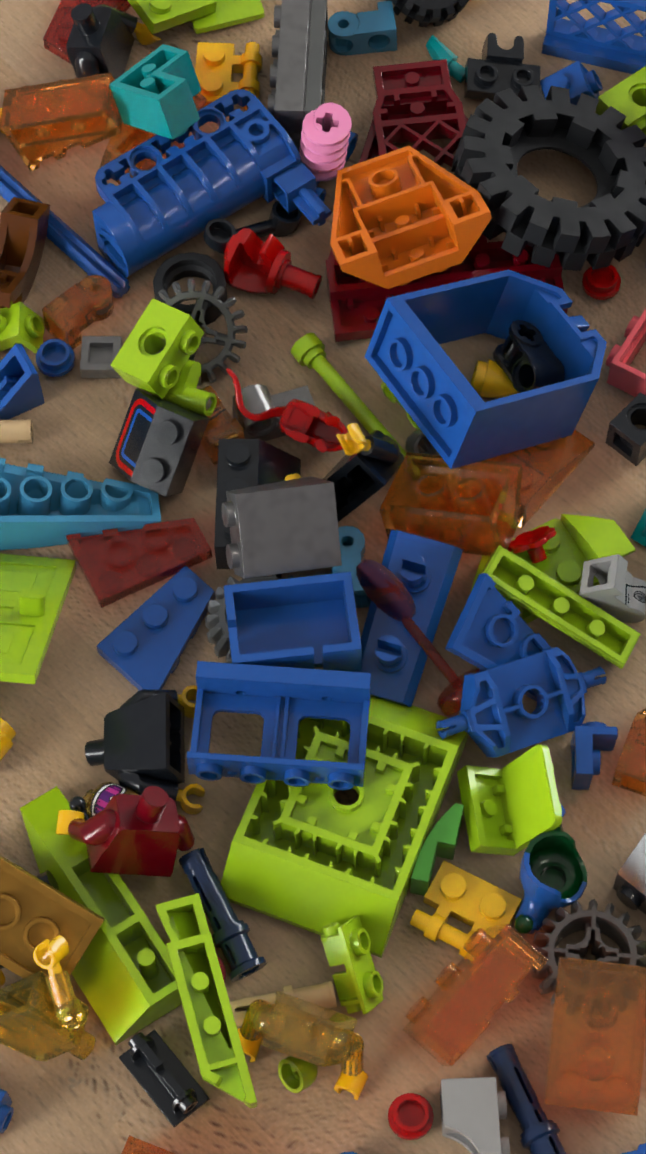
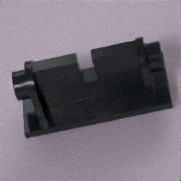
(163, 1077)

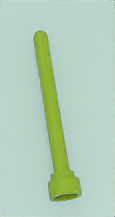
(310, 353)

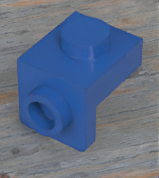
(576, 79)

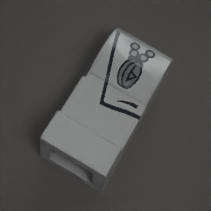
(618, 590)

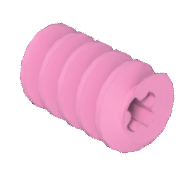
(325, 140)

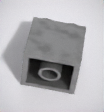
(282, 527)

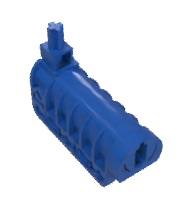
(199, 182)

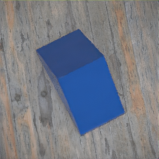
(18, 384)

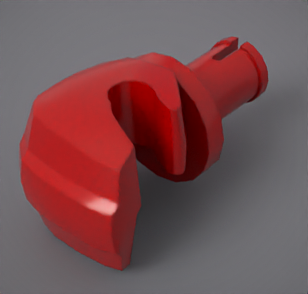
(265, 266)

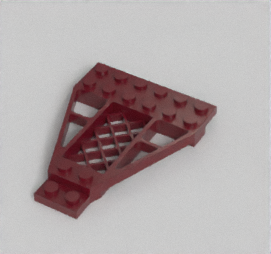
(417, 107)

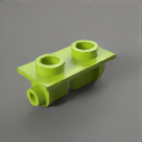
(360, 984)

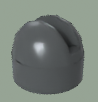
(418, 438)

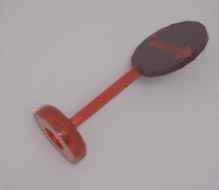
(395, 600)

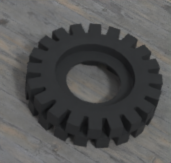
(525, 123)

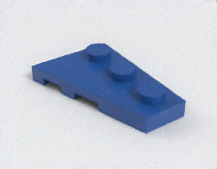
(492, 630)
(155, 635)

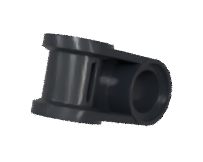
(527, 361)

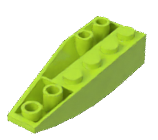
(127, 963)

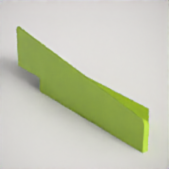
(205, 998)

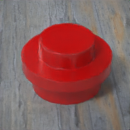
(601, 282)
(410, 1116)

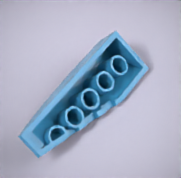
(46, 506)

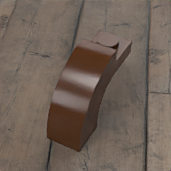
(21, 247)

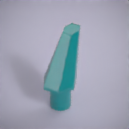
(439, 51)

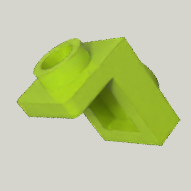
(20, 326)

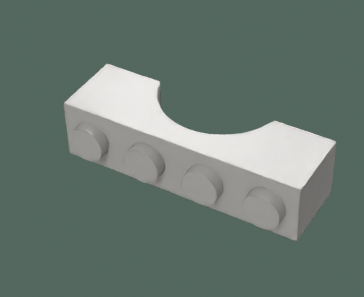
(473, 1113)

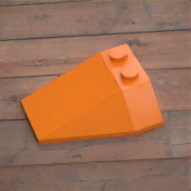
(403, 218)

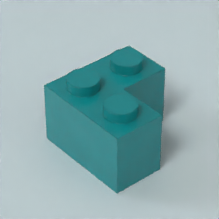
(159, 93)

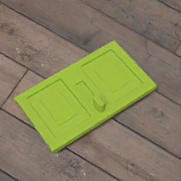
(29, 610)

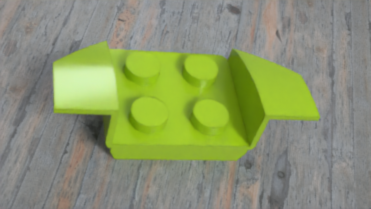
(576, 541)

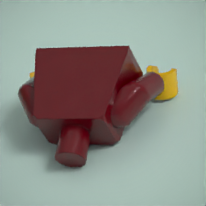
(131, 834)

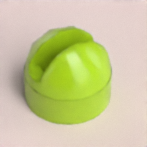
(296, 1074)

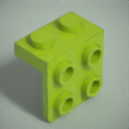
(510, 804)

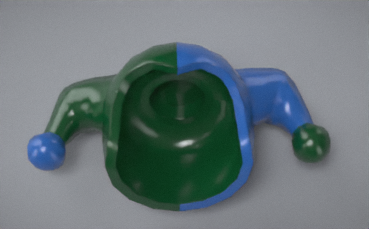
(550, 877)

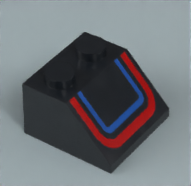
(158, 443)

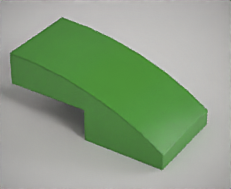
(439, 843)

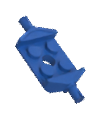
(494, 707)

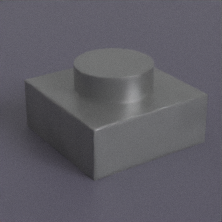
(97, 356)

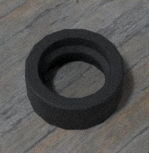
(191, 265)

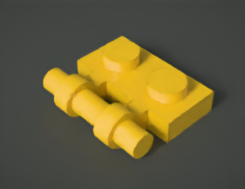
(216, 67)
(465, 899)

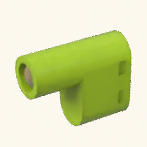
(187, 395)

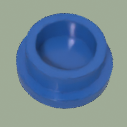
(55, 358)

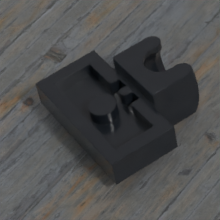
(498, 70)

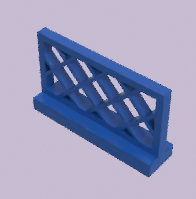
(602, 47)

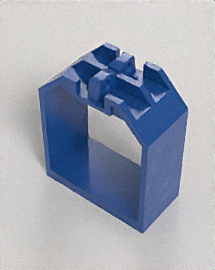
(440, 397)

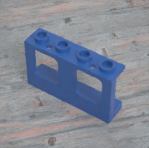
(283, 700)

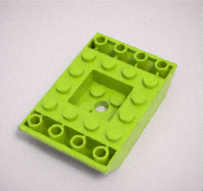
(328, 861)

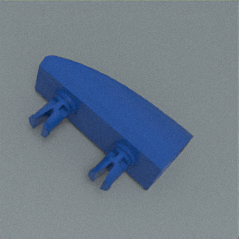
(387, 646)

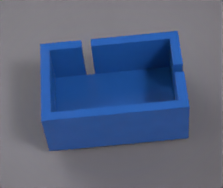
(295, 623)

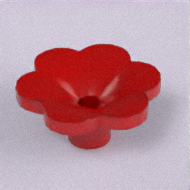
(532, 543)

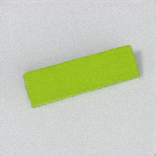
(561, 607)

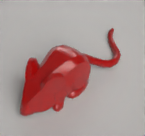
(299, 421)

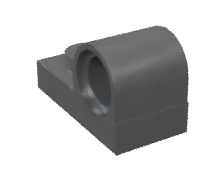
(257, 400)

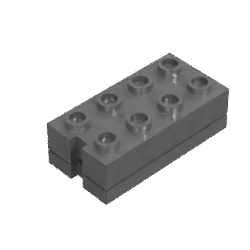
(300, 70)

